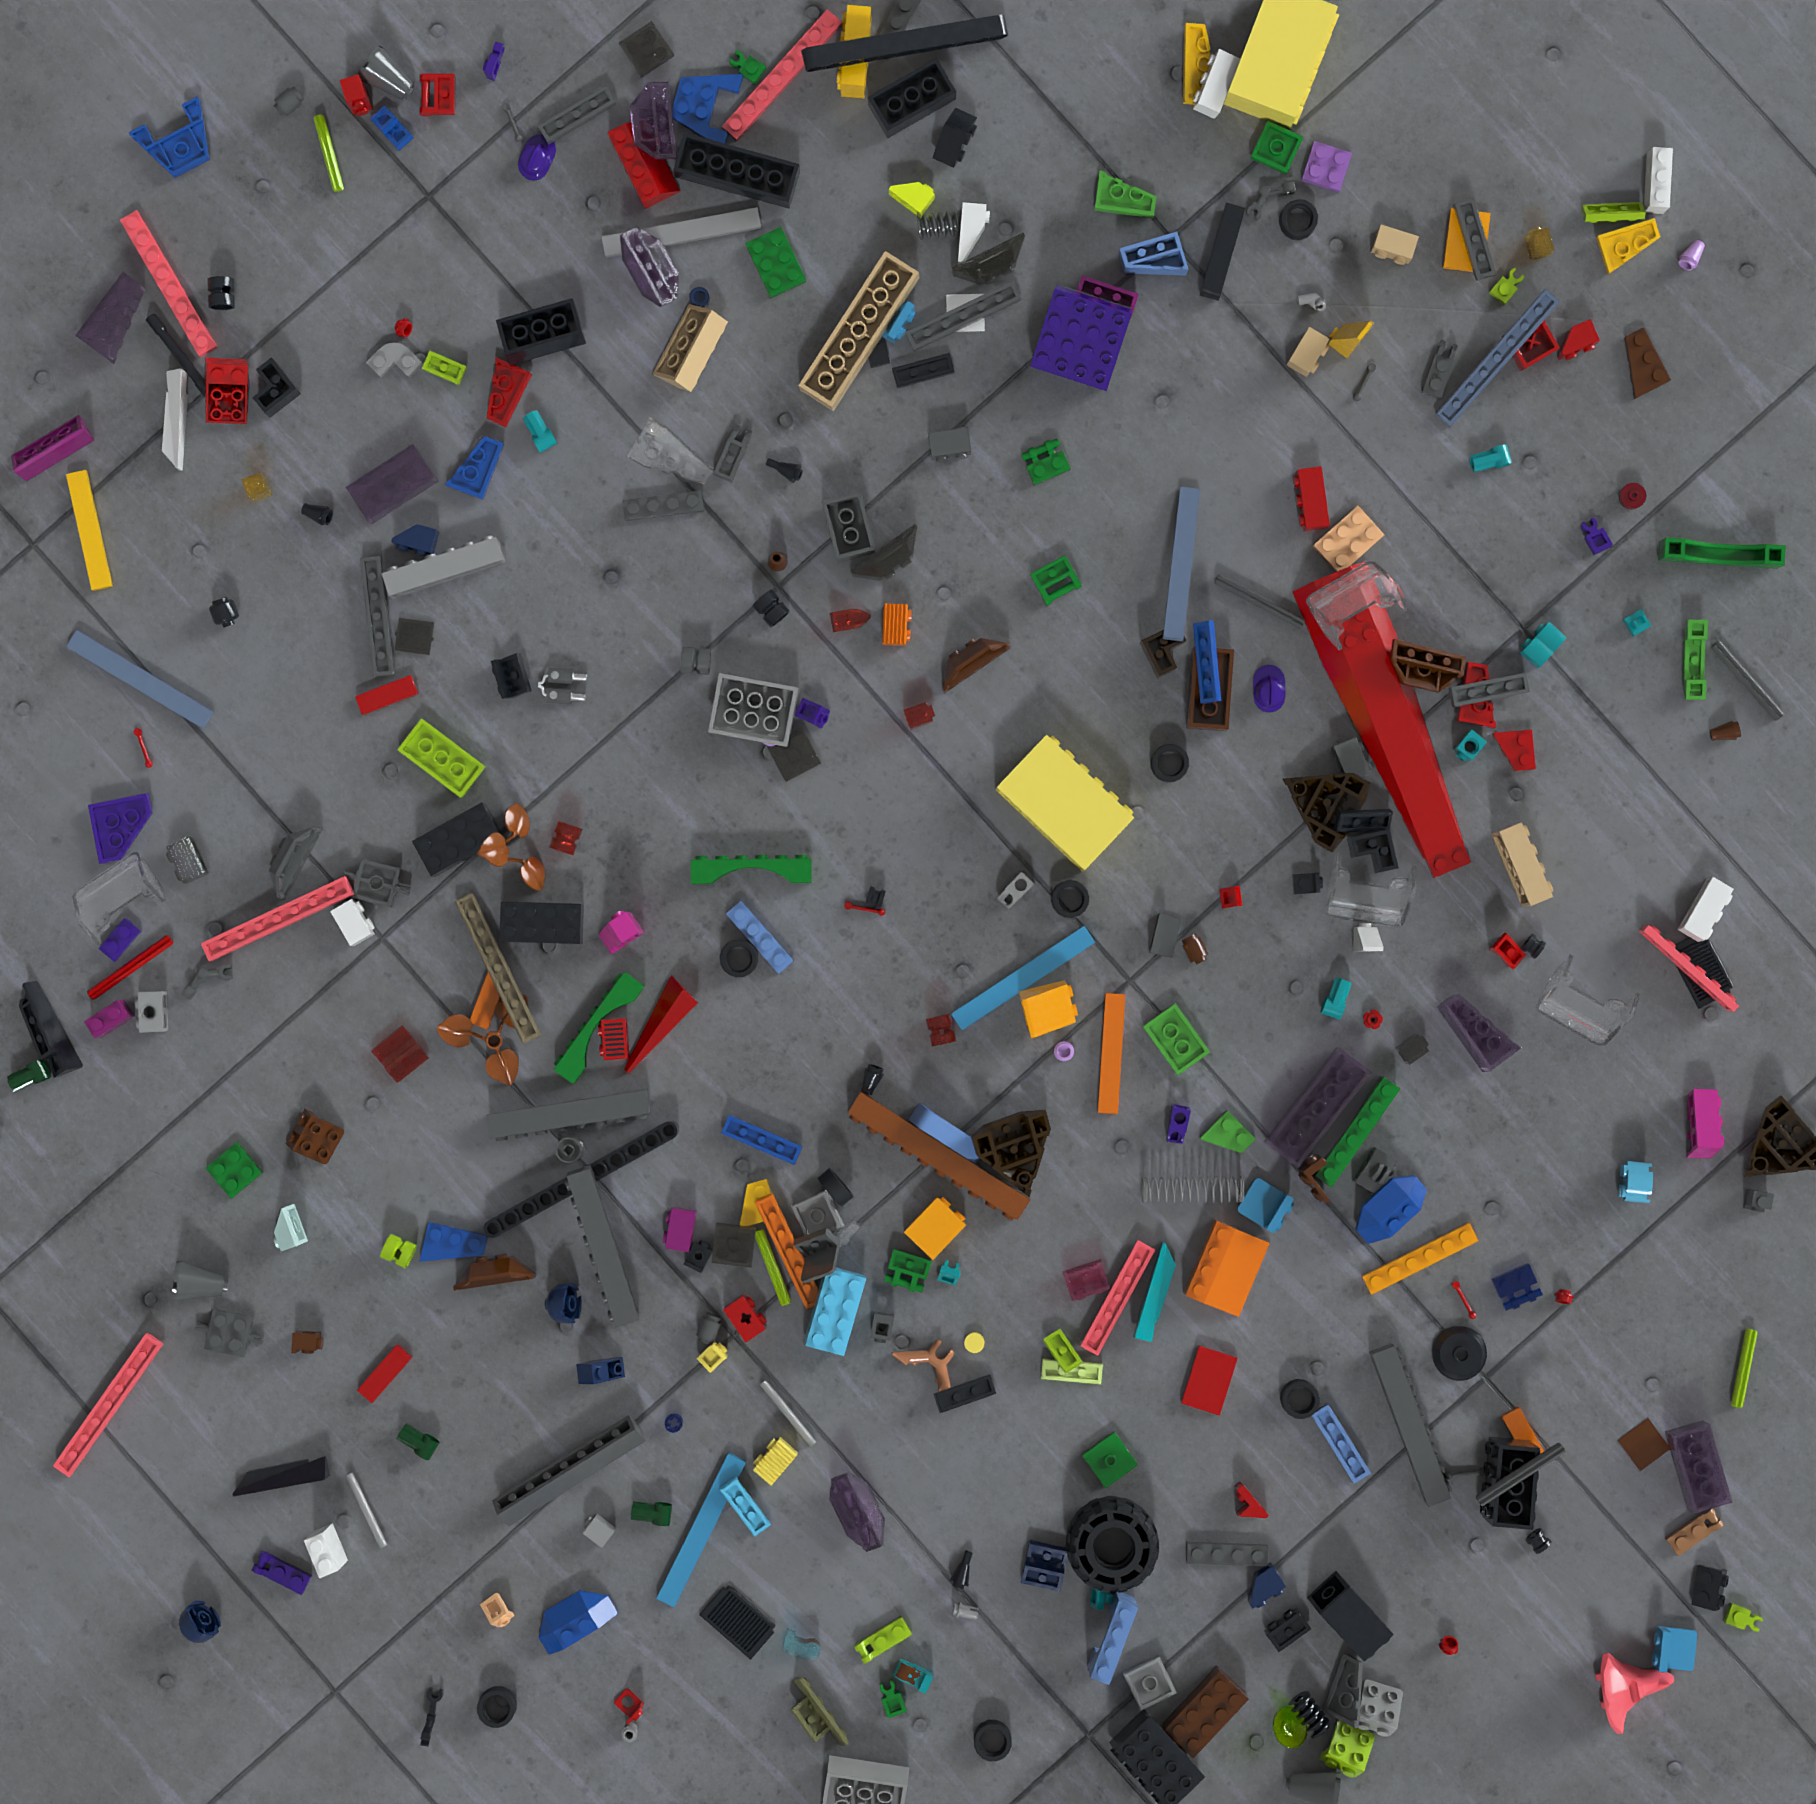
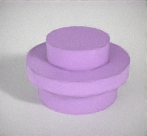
(1063, 1051)

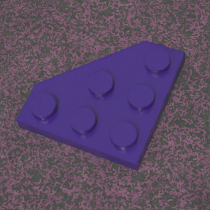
(118, 824)

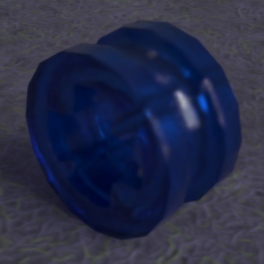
(676, 1428)

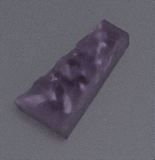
(112, 317)

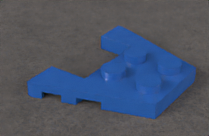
(697, 99)
(181, 149)

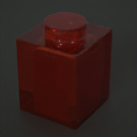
(919, 715)

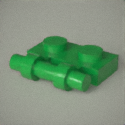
(1047, 467)
(908, 1264)

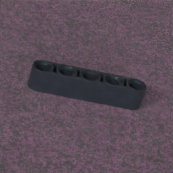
(1222, 251)

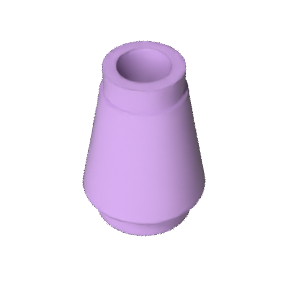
(1691, 256)

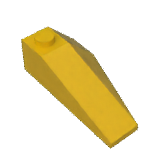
(1349, 336)

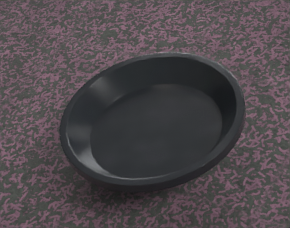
(1459, 1353)

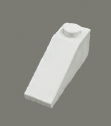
(972, 226)
(1366, 938)

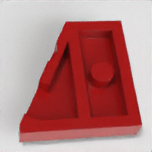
(1518, 748)

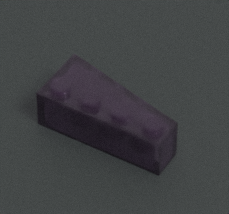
(1478, 1034)

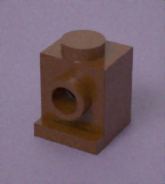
(306, 1341)

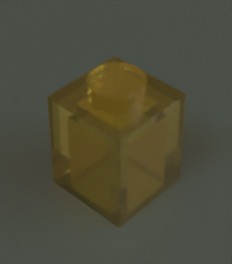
(1539, 243)
(256, 487)

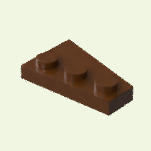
(1644, 363)

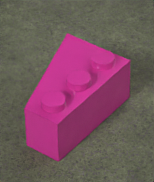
(620, 931)
(1704, 1123)

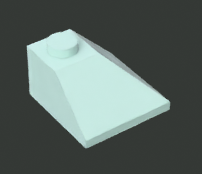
(289, 1229)

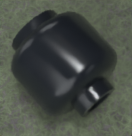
(224, 612)

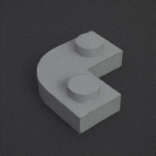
(394, 354)

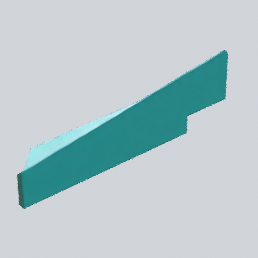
(1155, 1294)

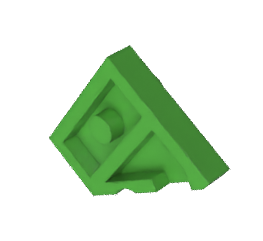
(1228, 1134)

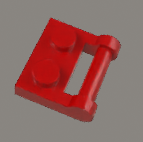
(443, 94)

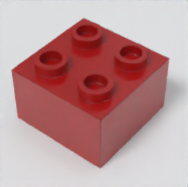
(1536, 347)

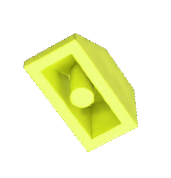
(913, 196)

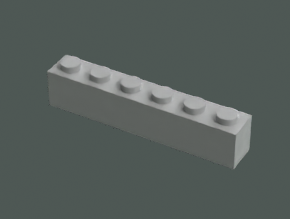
(443, 567)

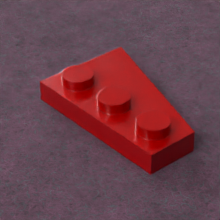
(507, 390)
(1480, 712)

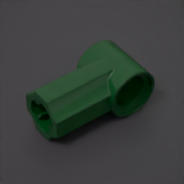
(32, 1074)
(422, 1444)
(657, 1513)

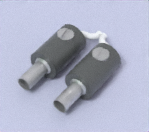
(562, 676)

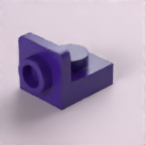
(812, 713)

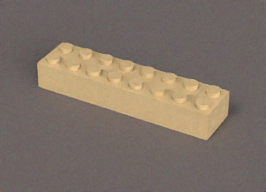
(859, 331)

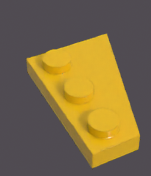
(1625, 243)

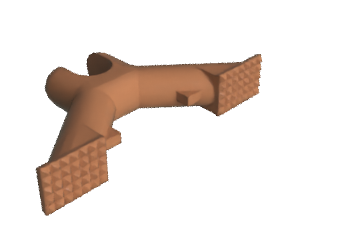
(929, 1356)

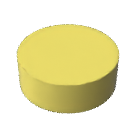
(974, 1342)

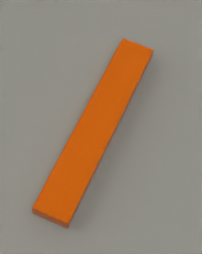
(1111, 1053)
(784, 1241)

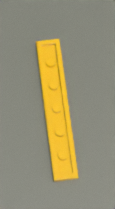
(89, 530)

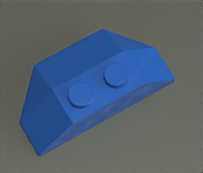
(1390, 1208)
(574, 1619)

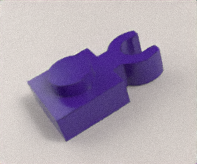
(492, 64)
(1596, 539)

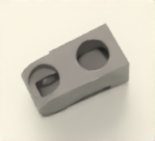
(1015, 890)

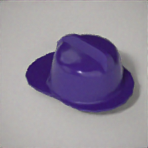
(536, 158)
(1269, 688)

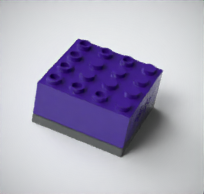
(1081, 337)

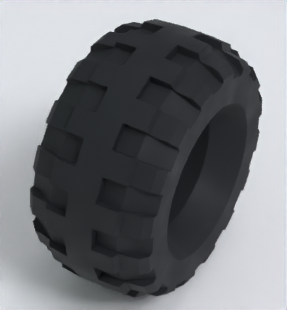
(1105, 1514)

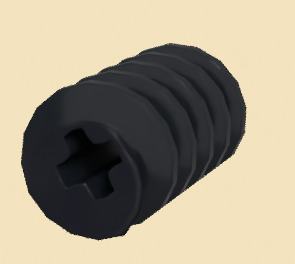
(1311, 1713)

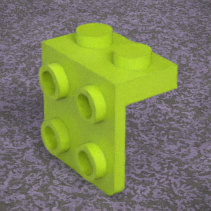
(1348, 1749)

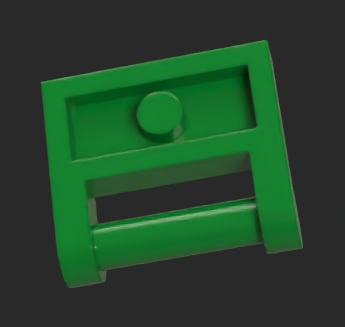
(1052, 574)

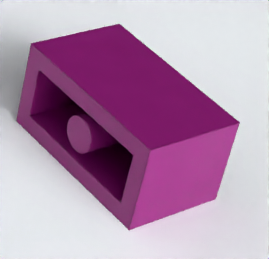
(109, 1019)
(680, 1229)

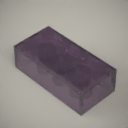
(392, 484)
(1698, 1466)

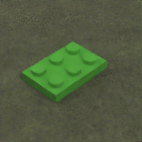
(1176, 1039)

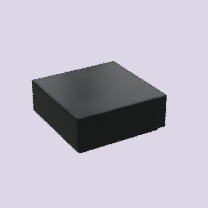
(879, 356)

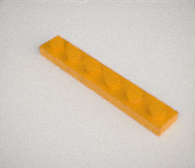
(1419, 1258)

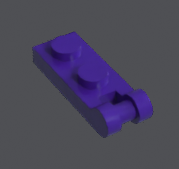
(282, 1572)

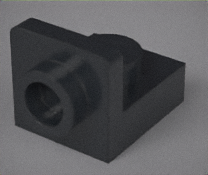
(1307, 883)

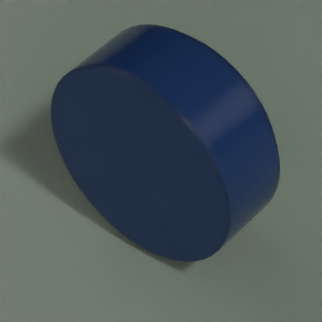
(699, 297)

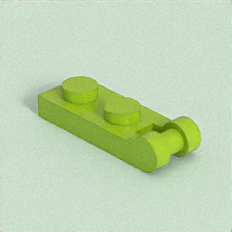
(883, 1639)

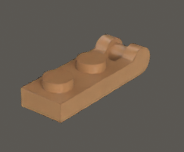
(1694, 1531)

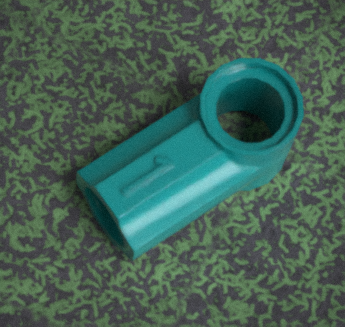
(541, 434)
(1494, 458)
(1335, 1002)

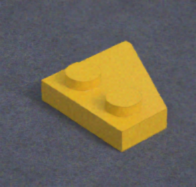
(754, 1191)

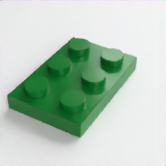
(775, 262)

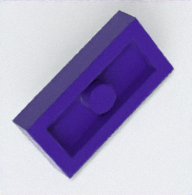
(120, 939)

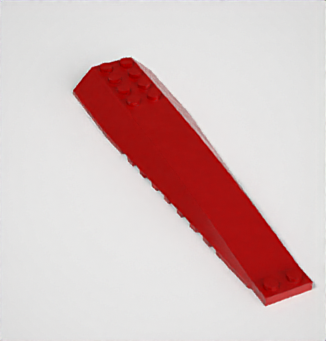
(1389, 726)

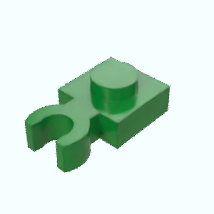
(750, 68)
(893, 1701)

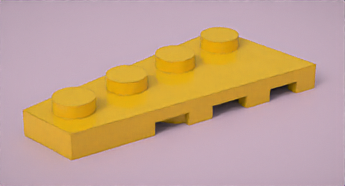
(1195, 59)

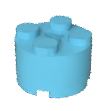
(1636, 1181)

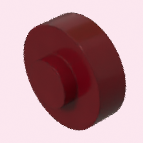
(1632, 496)

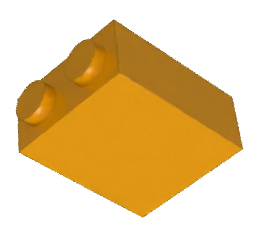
(935, 1227)

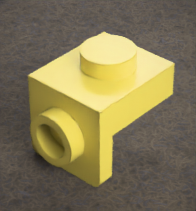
(713, 1356)

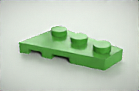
(1121, 198)

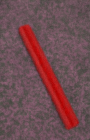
(130, 967)

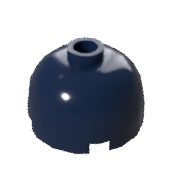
(563, 1303)
(198, 1622)

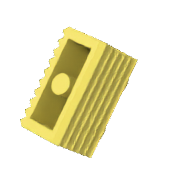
(775, 1460)

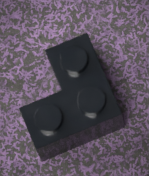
(954, 136)
(279, 389)
(1379, 846)

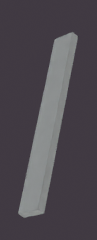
(693, 229)

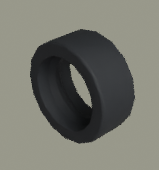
(1301, 204)
(1184, 763)
(1055, 895)
(741, 973)
(835, 1187)
(1304, 1413)
(485, 1718)
(992, 1756)

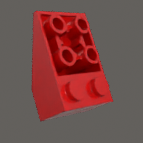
(226, 390)

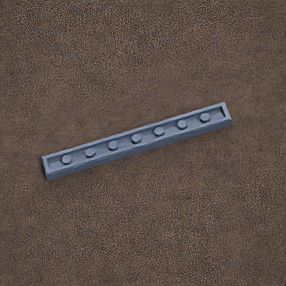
(1497, 357)
(1181, 564)
(140, 679)

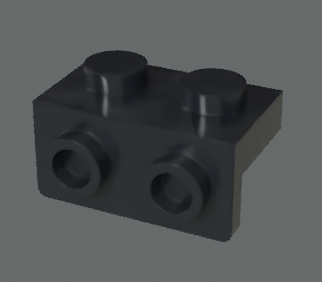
(511, 676)
(1710, 1588)
(1287, 1629)

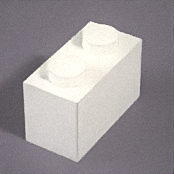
(353, 922)

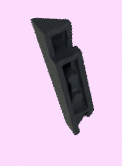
(47, 1032)
(283, 1476)

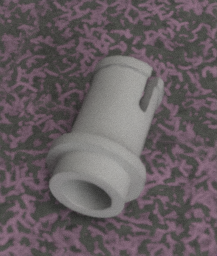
(965, 1611)
(627, 1736)

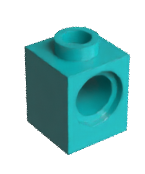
(1477, 742)

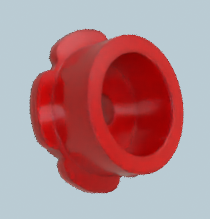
(403, 327)
(1372, 1024)
(1564, 1296)
(1448, 1645)

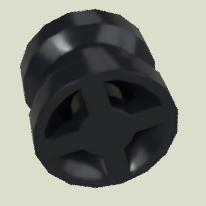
(875, 897)
(1533, 946)
(1538, 1540)

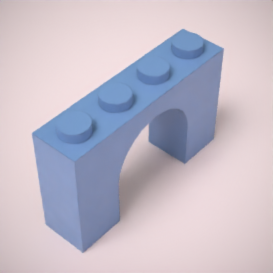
(1105, 1659)

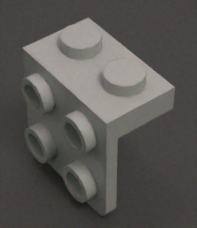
(1380, 1708)

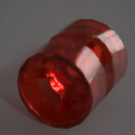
(565, 838)
(941, 1022)

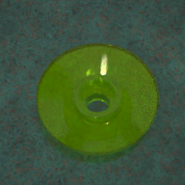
(1295, 1733)

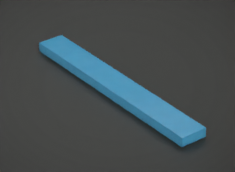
(1023, 978)
(699, 1532)

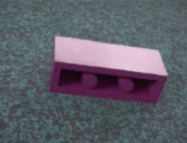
(1107, 292)

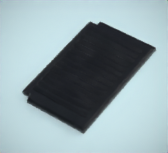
(1705, 956)
(738, 1621)

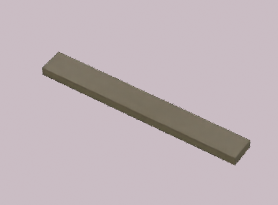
(497, 968)

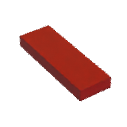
(386, 695)
(384, 1373)

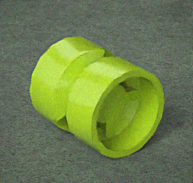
(392, 1247)

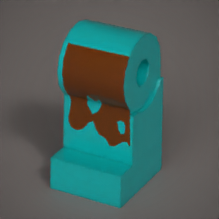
(913, 1675)

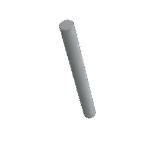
(788, 1413)
(366, 1510)

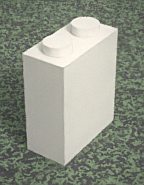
(325, 1550)

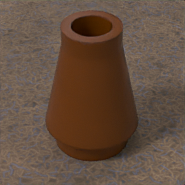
(777, 566)
(1727, 731)

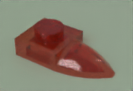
(848, 619)

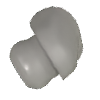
(1313, 300)

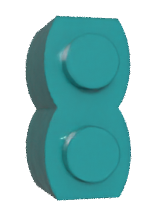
(1543, 644)

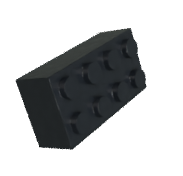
(912, 97)
(541, 331)
(455, 839)
(541, 922)

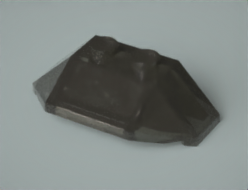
(991, 263)
(888, 558)

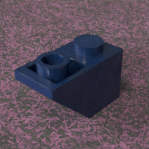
(417, 538)
(600, 1370)
(1264, 1585)

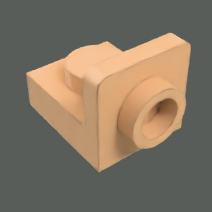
(496, 1611)

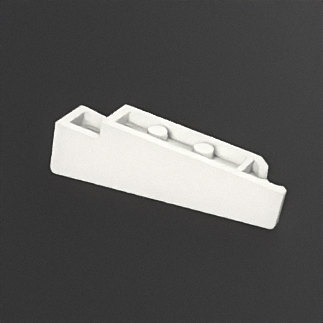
(175, 417)

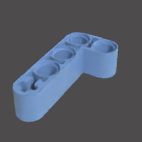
(944, 1132)

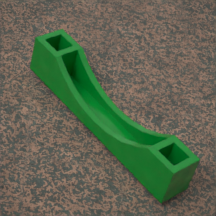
(1721, 554)
(709, 871)
(574, 1060)
(1364, 1121)

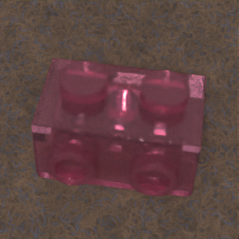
(1086, 1280)

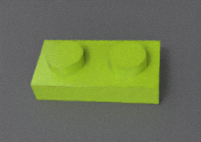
(444, 368)
(1062, 1351)

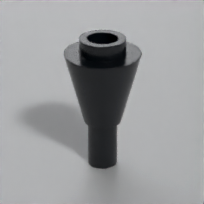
(788, 470)
(961, 1575)

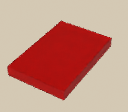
(1209, 1380)

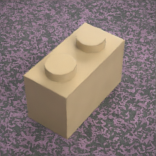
(1394, 245)
(1308, 351)

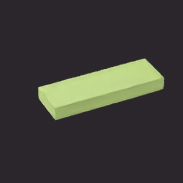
(1084, 1373)

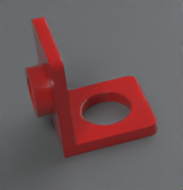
(635, 1710)

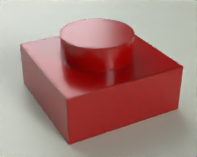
(1230, 897)

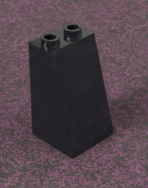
(1350, 1616)

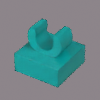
(1637, 622)
(948, 1274)
(1098, 1598)

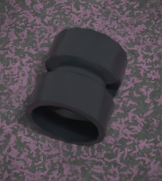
(221, 290)
(772, 610)

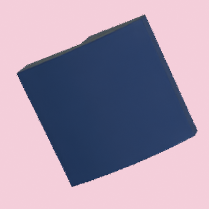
(1044, 1565)

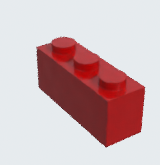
(1311, 499)

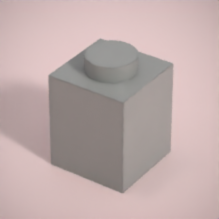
(598, 1530)

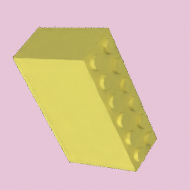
(1282, 59)
(1065, 802)

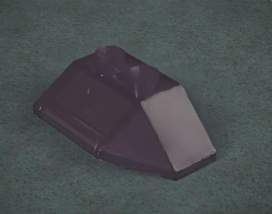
(653, 121)
(649, 266)
(857, 1511)

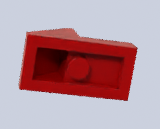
(1508, 951)
(1252, 1507)

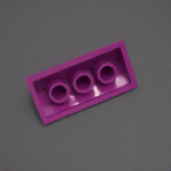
(51, 448)

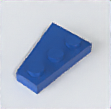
(477, 470)
(451, 1242)

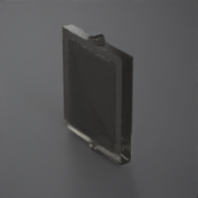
(414, 636)

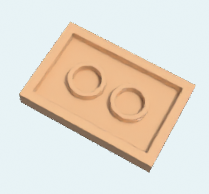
(1348, 540)

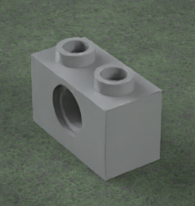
(159, 1021)

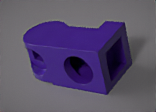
(1178, 1123)

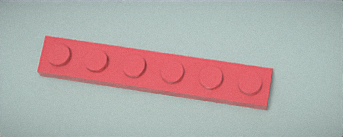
(1696, 973)
(1117, 1297)

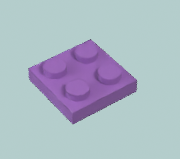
(1326, 166)

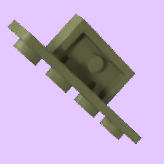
(813, 1715)

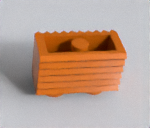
(895, 624)

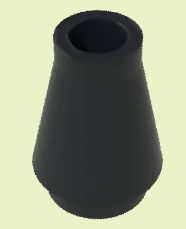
(319, 514)
(872, 1077)

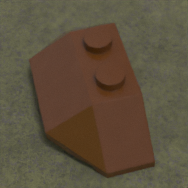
(971, 659)
(1426, 666)
(493, 1271)

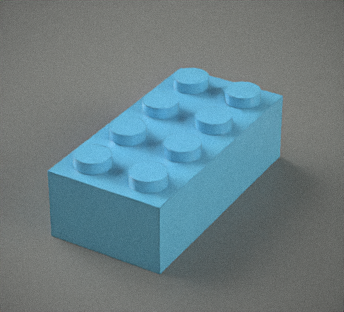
(834, 1311)

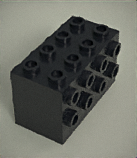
(1517, 1505)
(1155, 1760)

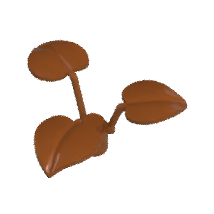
(496, 851)
(499, 1066)

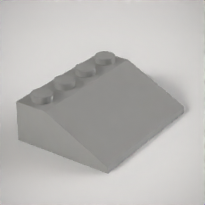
(753, 709)
(864, 1782)

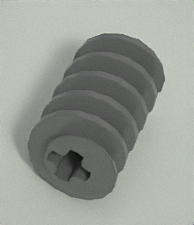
(938, 225)

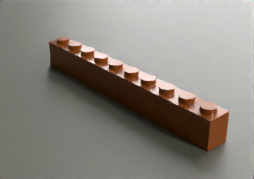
(938, 1155)

